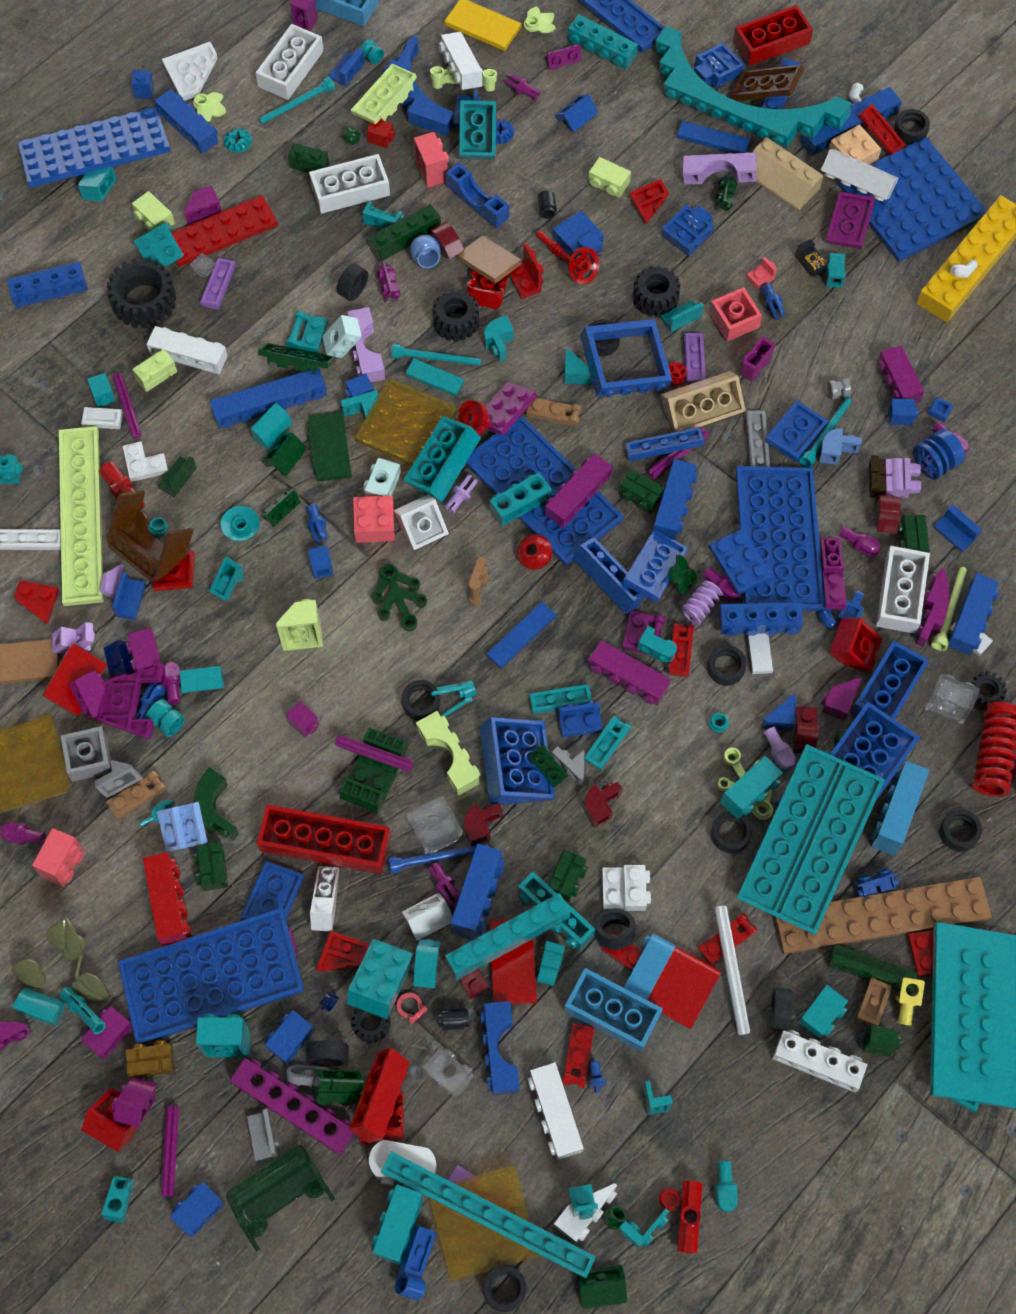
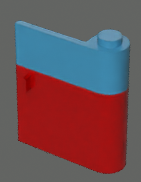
(672, 980)

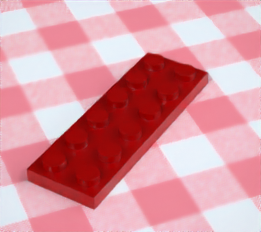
(224, 229)

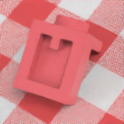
(762, 274)

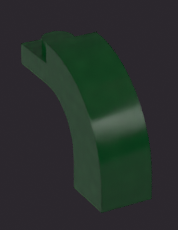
(207, 793)

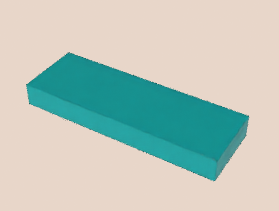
(435, 377)
(554, 699)

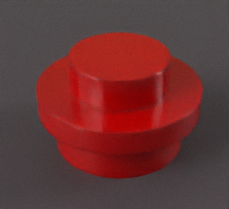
(669, 1199)

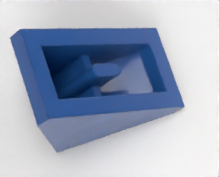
(782, 717)

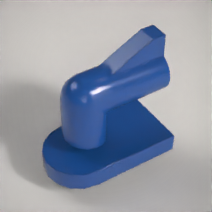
(596, 1073)

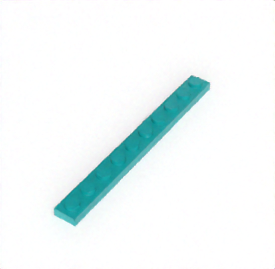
(488, 1214)

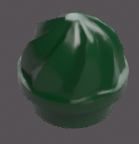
(351, 136)
(614, 1217)

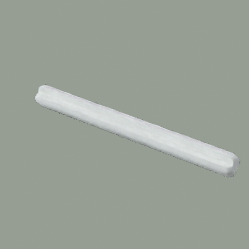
(732, 970)

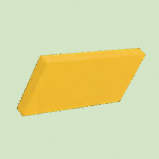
(483, 24)

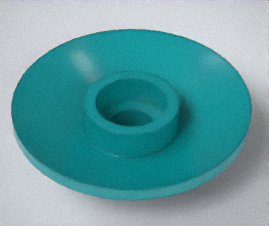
(240, 516)

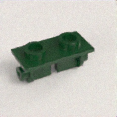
(726, 187)
(285, 504)
(548, 765)

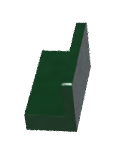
(285, 453)
(177, 476)
(603, 1287)

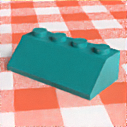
(442, 458)

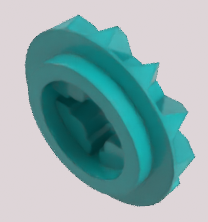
(242, 144)

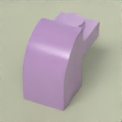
(65, 636)

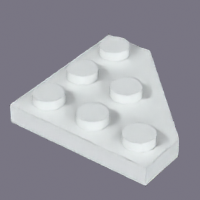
(190, 69)

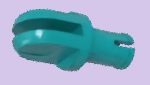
(725, 1190)

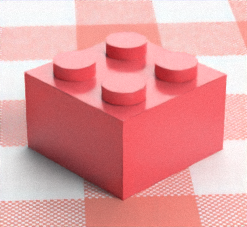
(431, 159)
(735, 314)
(374, 519)
(58, 858)

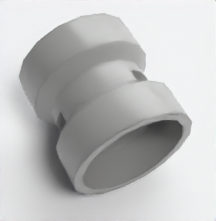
(839, 388)

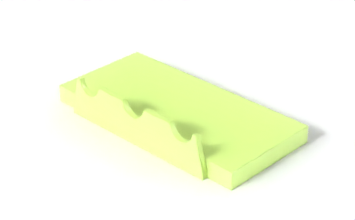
(385, 94)

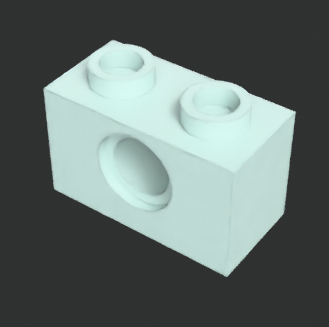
(341, 336)
(384, 471)

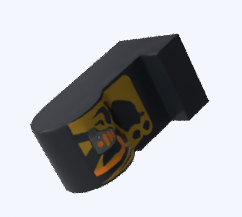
(810, 258)

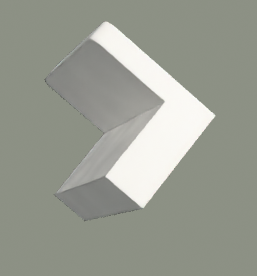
(428, 916)

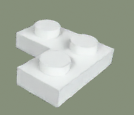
(143, 467)

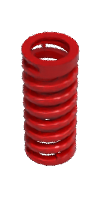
(999, 750)

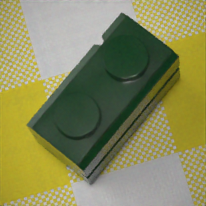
(307, 158)
(641, 491)
(914, 533)
(211, 866)
(567, 874)
(337, 1086)

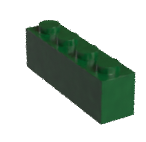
(403, 232)

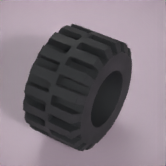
(656, 279)
(455, 303)

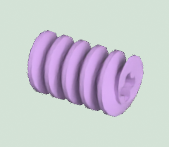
(701, 602)

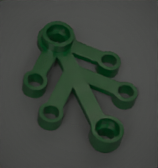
(398, 594)

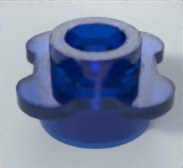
(329, 1001)

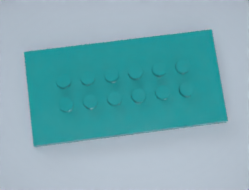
(810, 839)
(973, 1016)

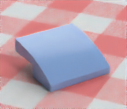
(182, 826)

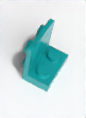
(159, 245)

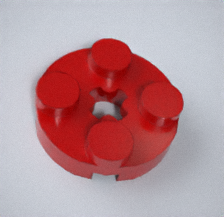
(478, 411)

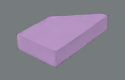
(111, 580)

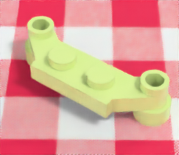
(440, 76)

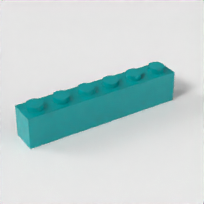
(507, 936)

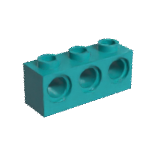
(519, 507)

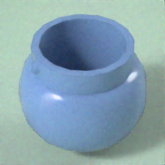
(425, 251)

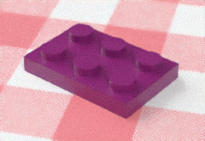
(850, 220)
(508, 406)

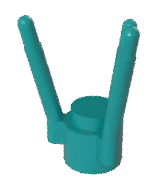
(464, 690)

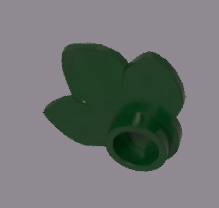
(682, 575)

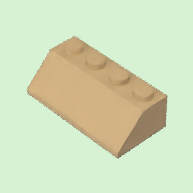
(786, 174)
(703, 402)

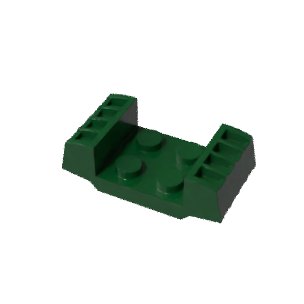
(371, 779)

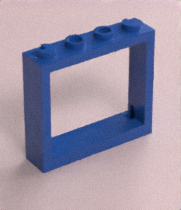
(620, 330)

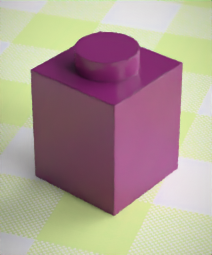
(302, 719)

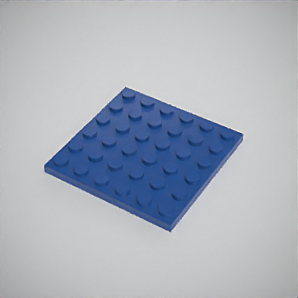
(925, 203)

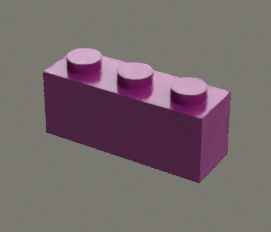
(900, 374)

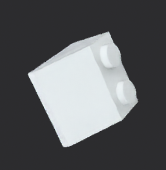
(421, 521)

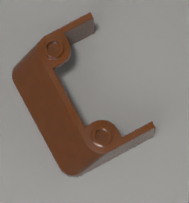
(140, 548)

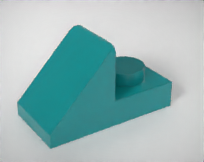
(359, 403)
(226, 579)

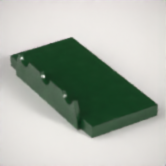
(299, 358)
(329, 446)

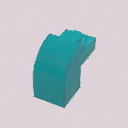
(496, 334)
(426, 963)

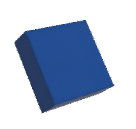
(940, 409)

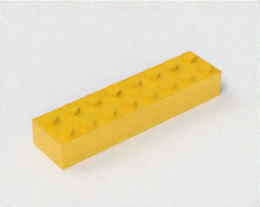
(983, 244)

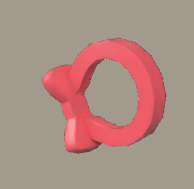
(412, 1018)

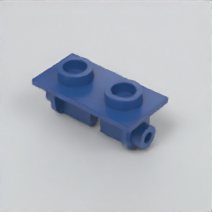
(883, 879)

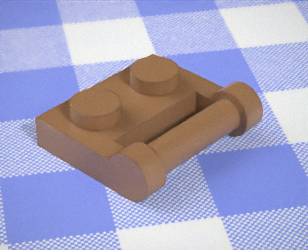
(478, 580)

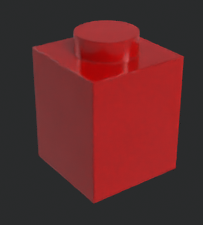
(381, 133)

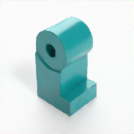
(835, 269)
(656, 647)
(551, 963)
(118, 1199)

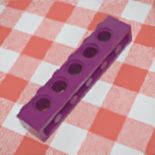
(243, 1080)

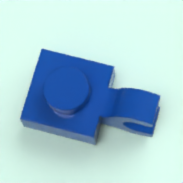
(852, 609)

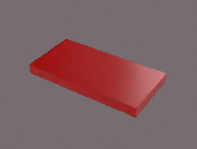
(514, 973)

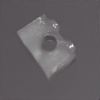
(453, 1085)

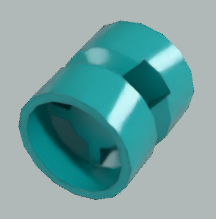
(166, 719)

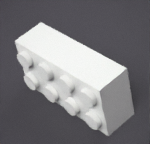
(289, 61)
(349, 183)
(903, 589)

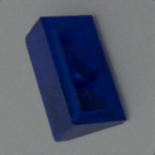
(118, 659)

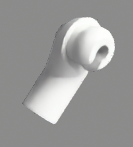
(854, 93)
(964, 270)

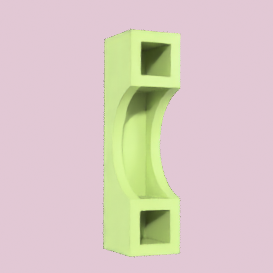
(435, 732)

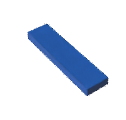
(712, 138)
(665, 444)
(521, 635)

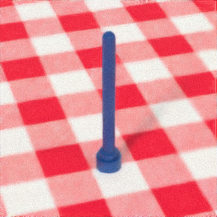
(397, 863)

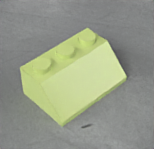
(300, 626)

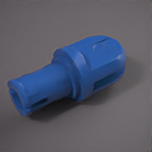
(773, 301)
(316, 524)
(152, 694)

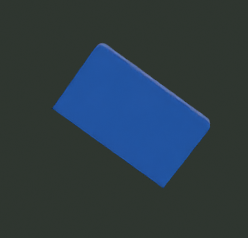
(348, 67)
(578, 112)
(957, 528)
(128, 597)

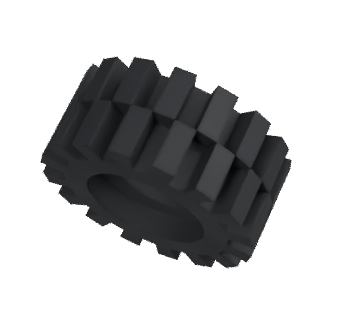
(994, 683)
(366, 1034)

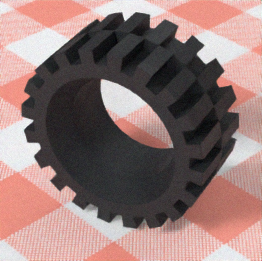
(138, 275)

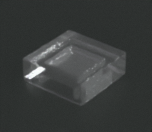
(202, 265)

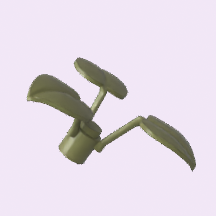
(63, 937)

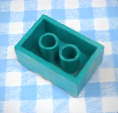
(477, 130)
(379, 978)
(223, 1036)
(397, 1224)

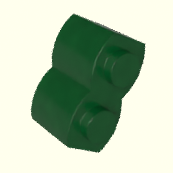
(881, 1041)

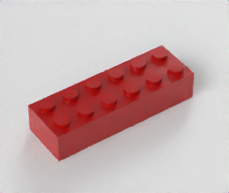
(324, 839)

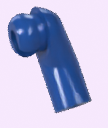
(827, 618)

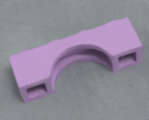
(699, 167)
(369, 362)

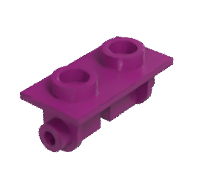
(564, 57)
(386, 275)

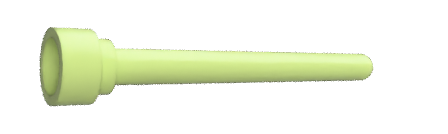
(941, 641)

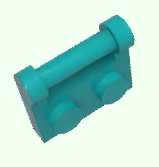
(312, 335)

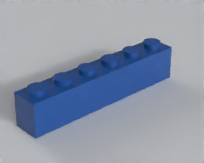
(884, 101)
(258, 400)

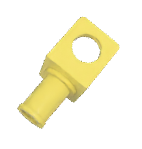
(908, 1002)

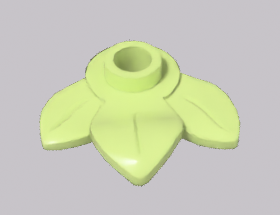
(539, 21)
(209, 105)

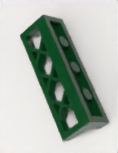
(869, 967)

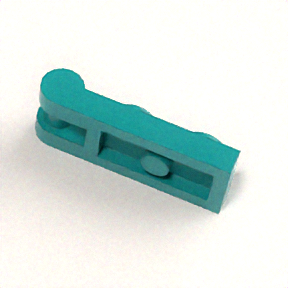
(607, 743)

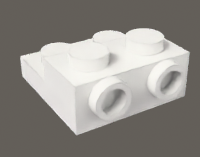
(626, 888)

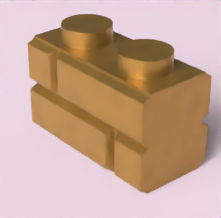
(150, 1060)

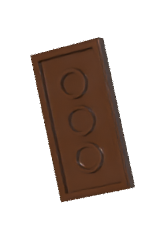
(767, 83)

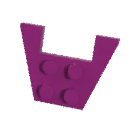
(121, 701)

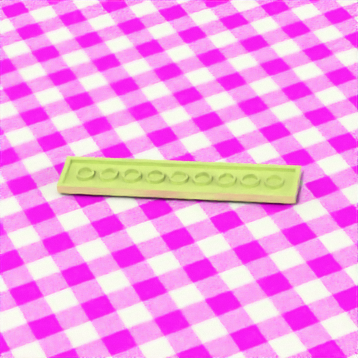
(80, 516)

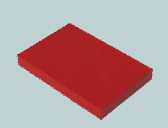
(72, 666)

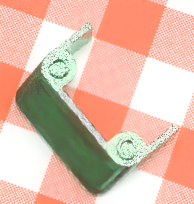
(273, 1189)

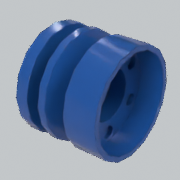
(939, 454)

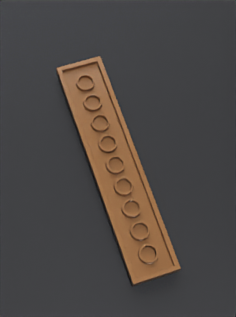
(890, 915)

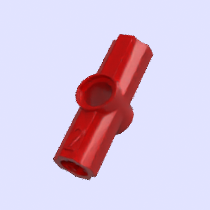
(116, 481)
(689, 1232)

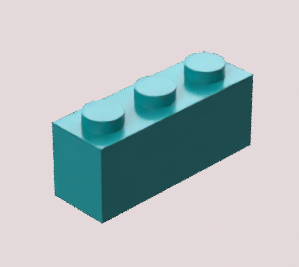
(751, 788)

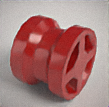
(678, 369)

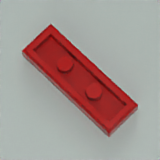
(881, 130)

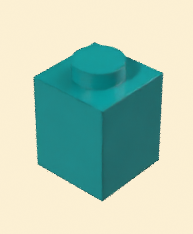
(101, 390)

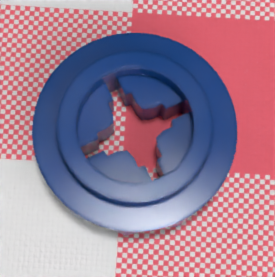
(507, 132)

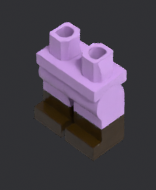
(893, 477)

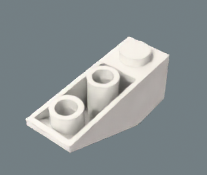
(324, 899)
(574, 1227)

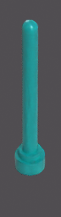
(325, 86)
(400, 351)
(808, 458)

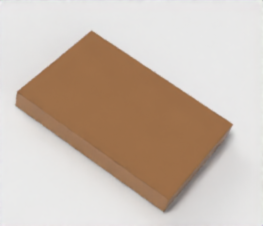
(489, 259)
(27, 661)

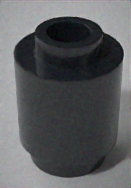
(547, 204)
(453, 1019)

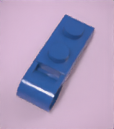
(409, 1279)

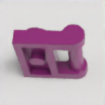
(636, 627)

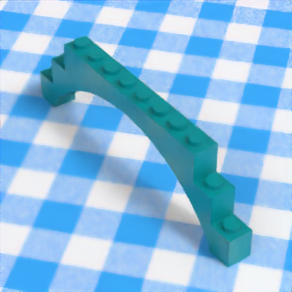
(775, 124)

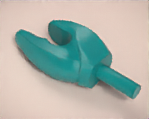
(160, 806)

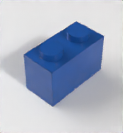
(289, 1037)
(196, 1209)

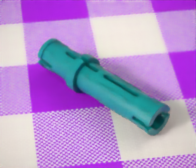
(78, 1005)

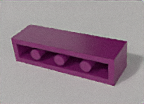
(578, 490)
(629, 673)

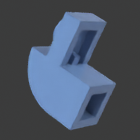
(835, 443)

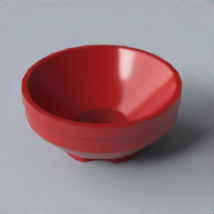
(540, 558)

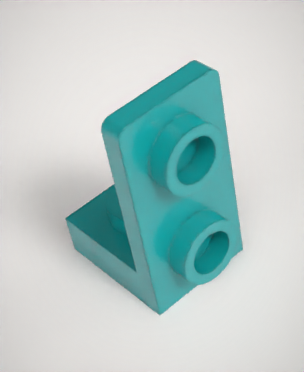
(583, 1202)
(632, 1231)

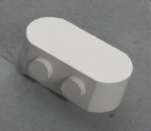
(418, 1155)

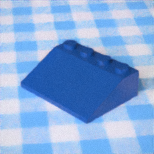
(876, 743)
(508, 769)

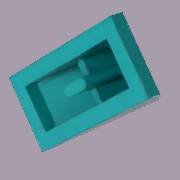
(575, 370)

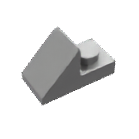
(574, 767)
(117, 780)

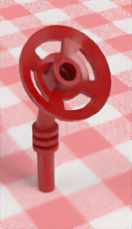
(575, 264)

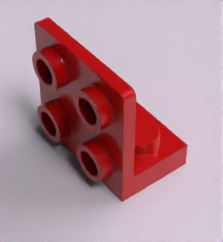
(528, 276)

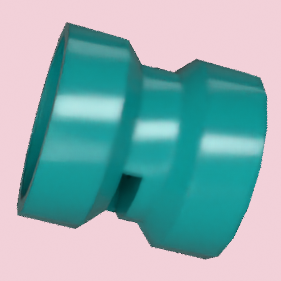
(372, 51)

